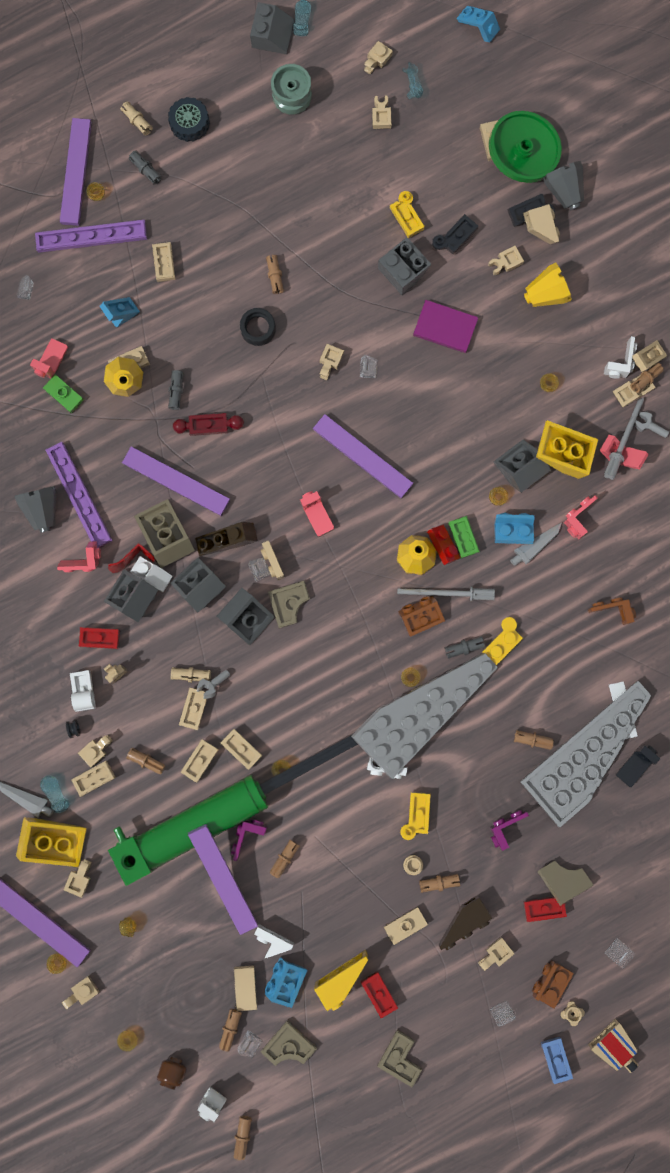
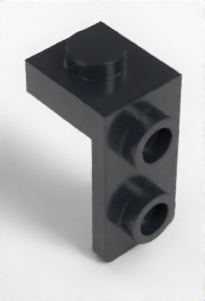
(637, 764)

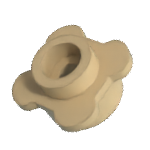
(578, 1013)

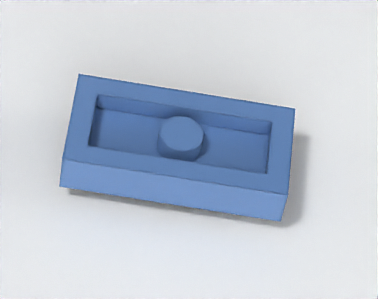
(556, 1060)

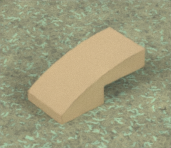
(626, 395)
(245, 988)

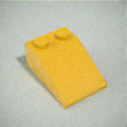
(567, 450)
(50, 842)
(337, 984)

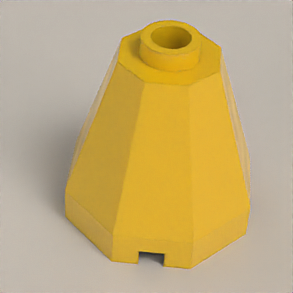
(548, 288)
(123, 367)
(416, 562)

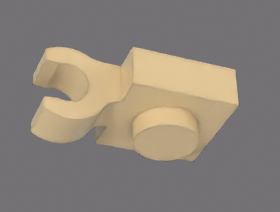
(377, 56)
(331, 359)
(114, 672)
(94, 752)
(78, 881)
(498, 953)
(82, 991)

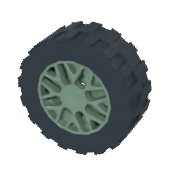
(188, 119)

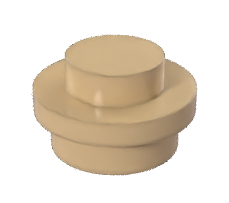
(413, 865)

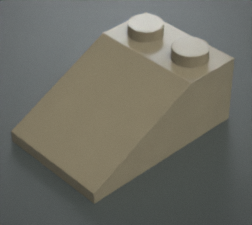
(164, 533)

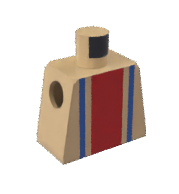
(615, 1047)

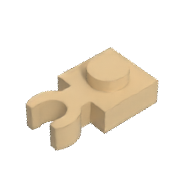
(381, 114)
(508, 259)

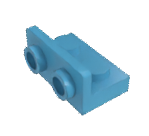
(514, 528)
(285, 983)

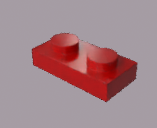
(443, 544)
(99, 638)
(543, 909)
(379, 994)

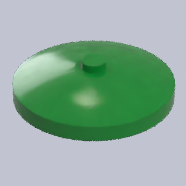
(524, 146)

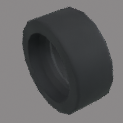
(257, 312)

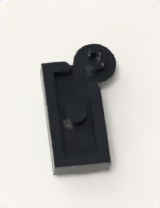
(516, 212)
(456, 235)

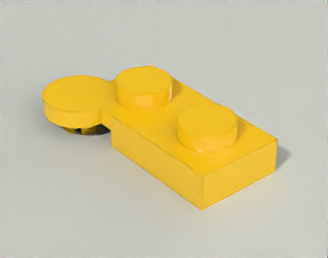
(406, 214)
(504, 641)
(418, 816)

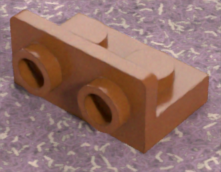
(421, 615)
(552, 984)

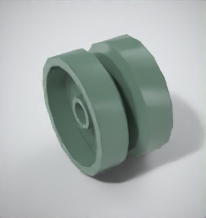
(291, 89)

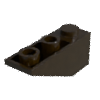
(226, 538)
(468, 918)

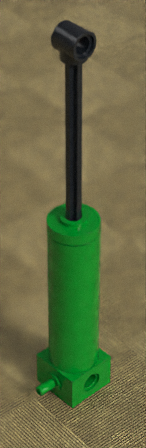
(218, 811)

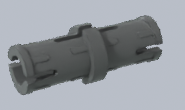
(145, 167)
(175, 390)
(464, 647)

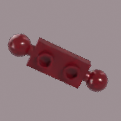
(208, 424)

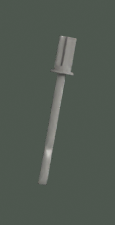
(617, 458)
(474, 593)

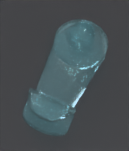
(302, 15)
(415, 85)
(53, 792)

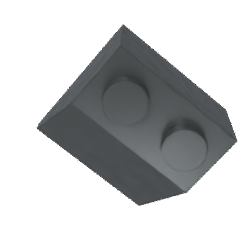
(271, 29)
(521, 466)
(198, 585)
(131, 595)
(245, 616)

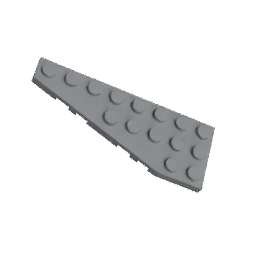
(410, 721)
(576, 768)

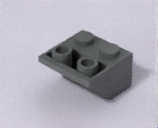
(403, 266)

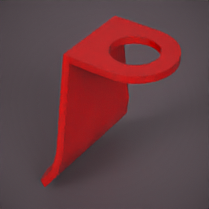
(119, 566)

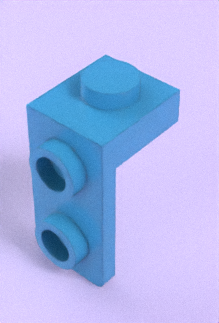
(482, 19)

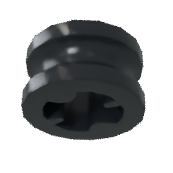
(73, 729)

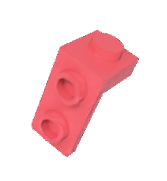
(50, 359)
(633, 457)
(316, 513)
(575, 528)
(93, 555)

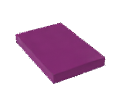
(445, 326)

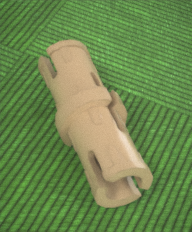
(136, 118)
(190, 674)

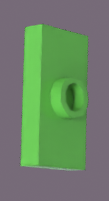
(63, 393)
(463, 537)

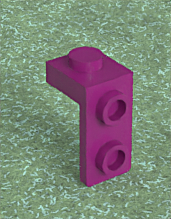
(255, 827)
(498, 838)

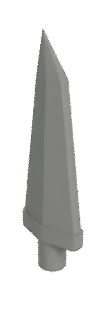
(528, 551)
(32, 803)

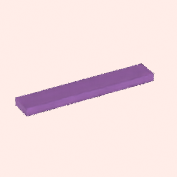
(75, 172)
(91, 236)
(362, 456)
(176, 481)
(79, 494)
(222, 879)
(42, 925)

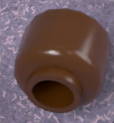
(171, 1073)

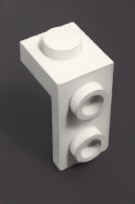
(618, 370)

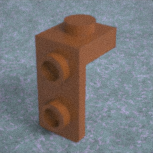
(626, 611)

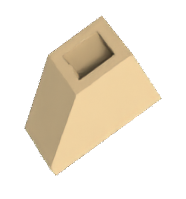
(541, 224)

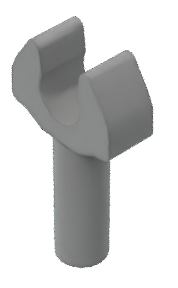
(650, 425)
(212, 684)

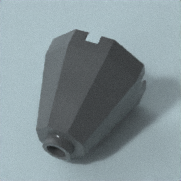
(567, 185)
(39, 507)

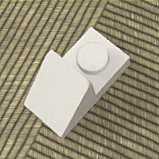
(151, 574)
(278, 943)

